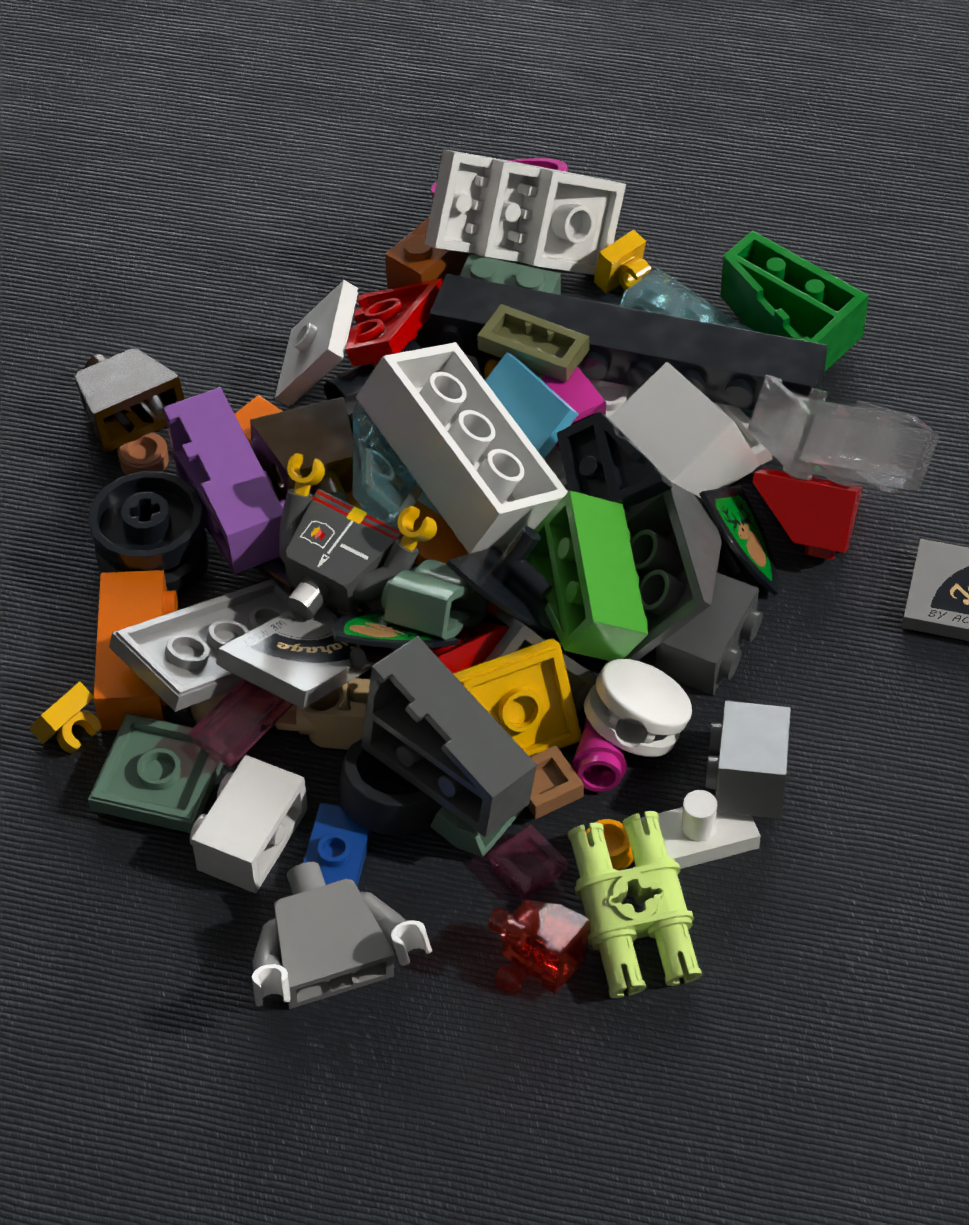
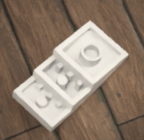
(523, 212)

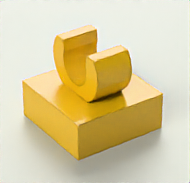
(621, 263)
(64, 715)

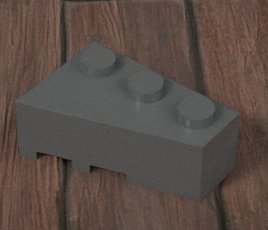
(444, 739)

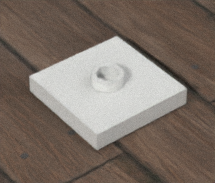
(317, 343)

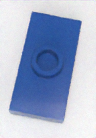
(337, 844)

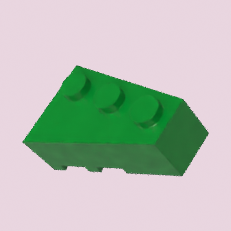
(791, 297)

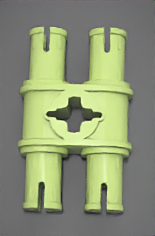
(616, 924)

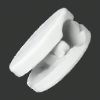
(637, 707)

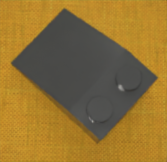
(675, 560)

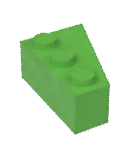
(594, 577)

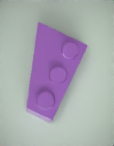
(228, 478)

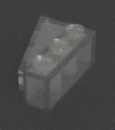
(842, 440)

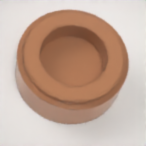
(144, 454)

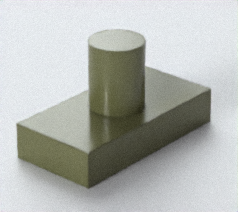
(534, 341)

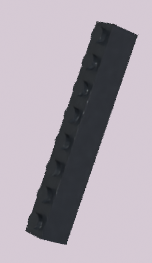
(635, 343)

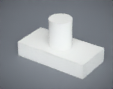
(702, 834)

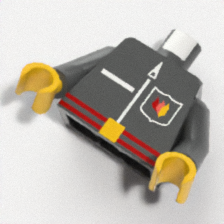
(338, 550)

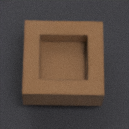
(553, 783)

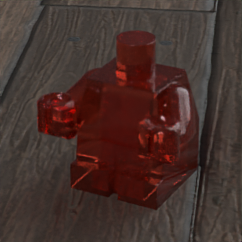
(539, 942)

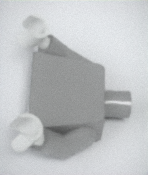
(329, 940)

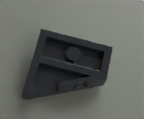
(607, 463)

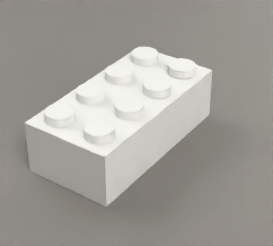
(460, 445)

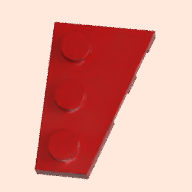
(389, 321)

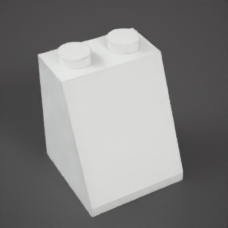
(685, 433)

